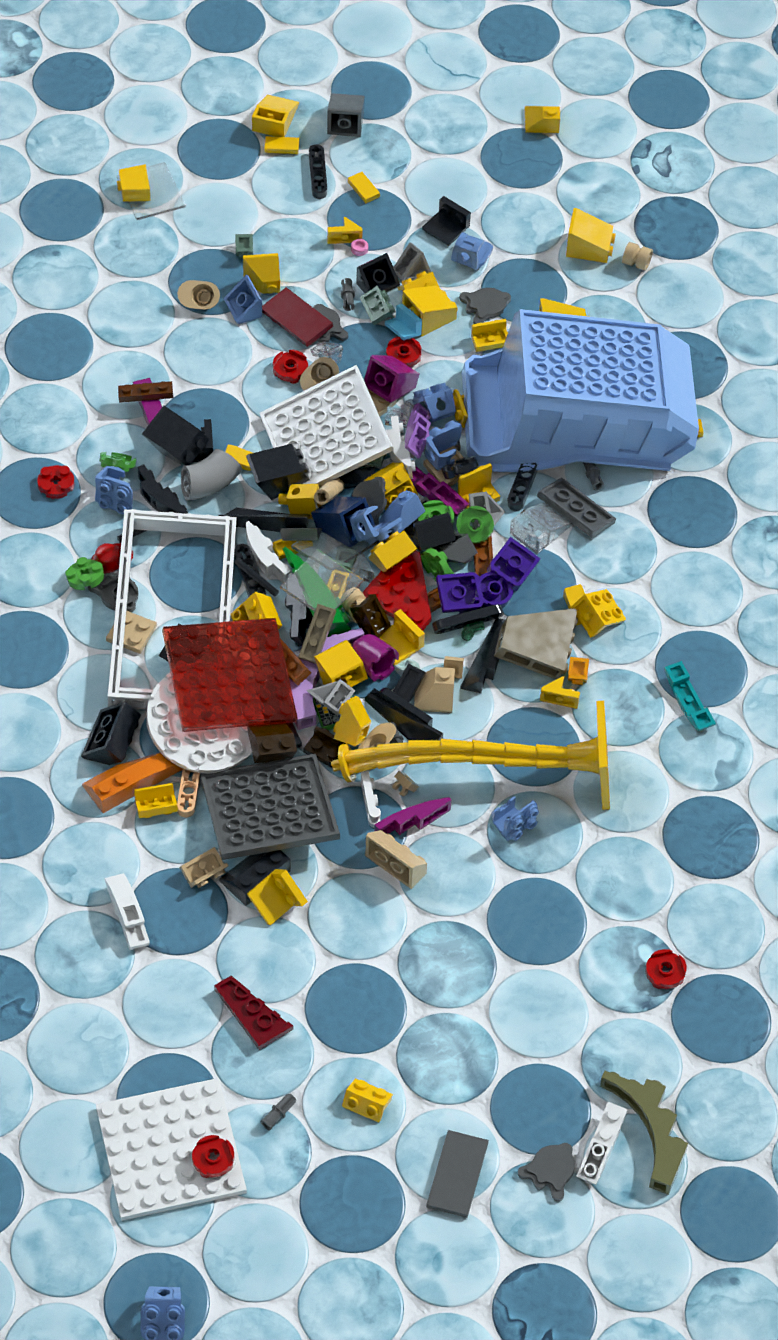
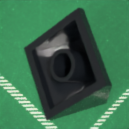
(377, 273)
(433, 532)

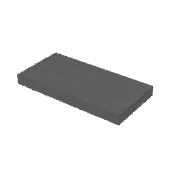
(576, 507)
(457, 1173)

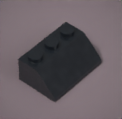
(111, 734)
(252, 871)

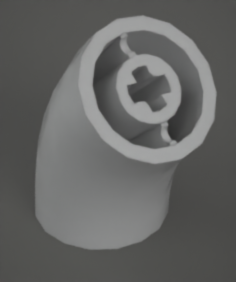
(209, 475)

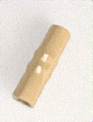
(329, 491)

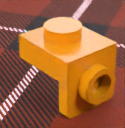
(578, 670)

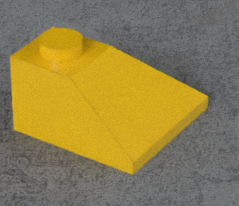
(542, 119)
(263, 272)

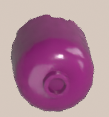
(376, 656)

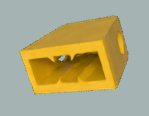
(300, 499)

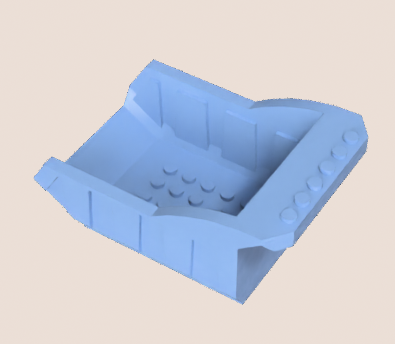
(580, 394)

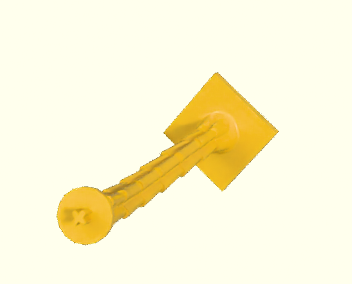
(580, 756)

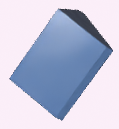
(244, 301)

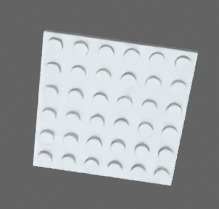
(331, 426)
(152, 1145)

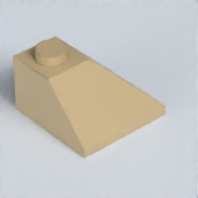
(436, 691)

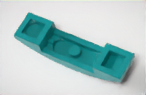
(687, 697)

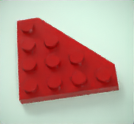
(403, 589)

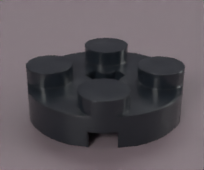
(461, 467)

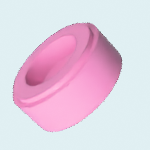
(359, 247)

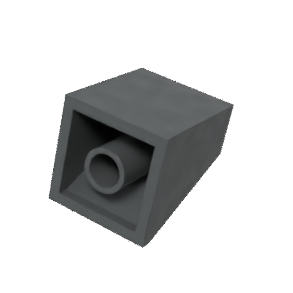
(345, 114)

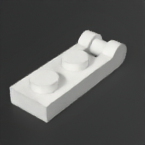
(370, 800)

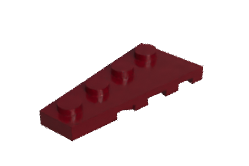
(251, 1012)

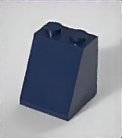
(336, 515)

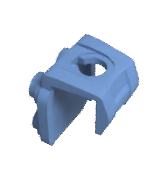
(471, 251)
(430, 399)
(441, 440)
(113, 492)
(372, 533)
(518, 819)
(163, 1314)

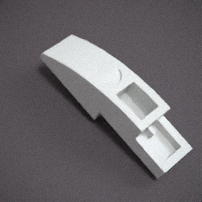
(400, 453)
(263, 554)
(127, 910)
(602, 1143)

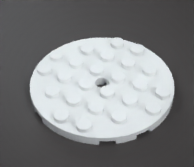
(193, 750)

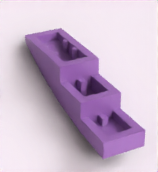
(417, 430)

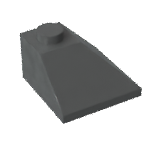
(459, 550)

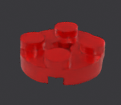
(412, 347)
(286, 373)
(52, 473)
(665, 979)
(209, 1167)

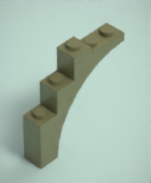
(659, 1123)

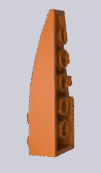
(120, 781)

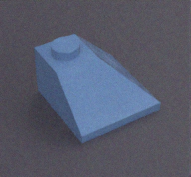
(404, 506)

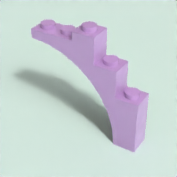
(303, 699)

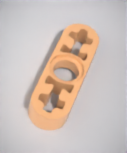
(191, 798)

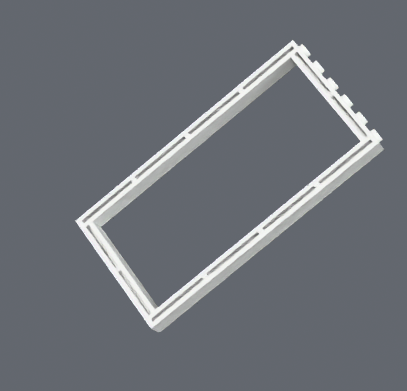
(163, 522)

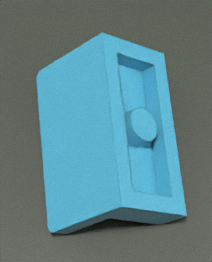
(405, 324)

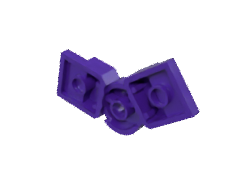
(505, 574)

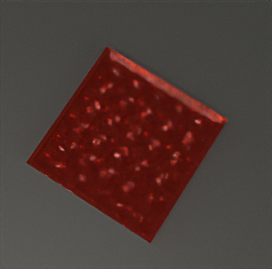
(229, 674)

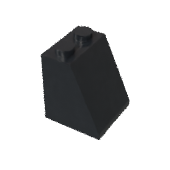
(175, 436)
(278, 469)

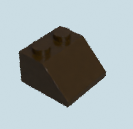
(271, 742)

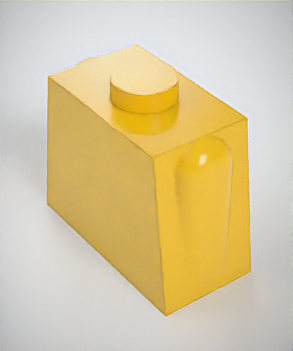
(134, 184)

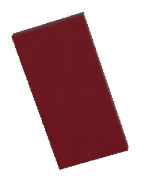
(296, 317)

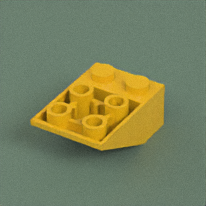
(273, 115)

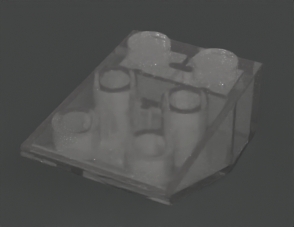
(538, 526)

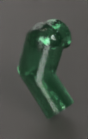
(470, 629)

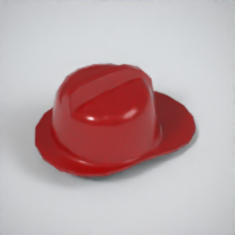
(109, 556)

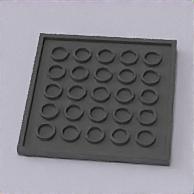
(269, 806)

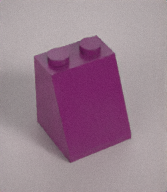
(389, 377)

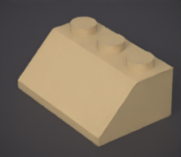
(395, 858)

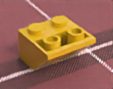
(396, 481)
(396, 548)
(256, 607)
(341, 663)
(353, 722)

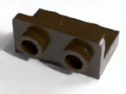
(370, 616)
(323, 745)

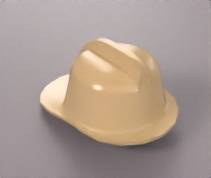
(198, 294)
(318, 372)
(379, 735)

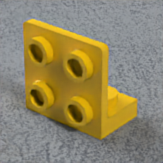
(476, 482)
(597, 611)
(404, 636)
(276, 895)

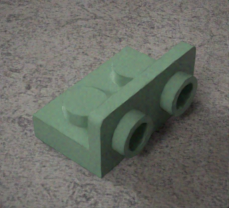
(377, 305)

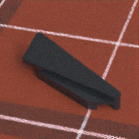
(268, 520)
(485, 663)
(408, 719)

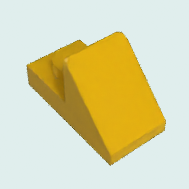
(344, 234)
(556, 694)

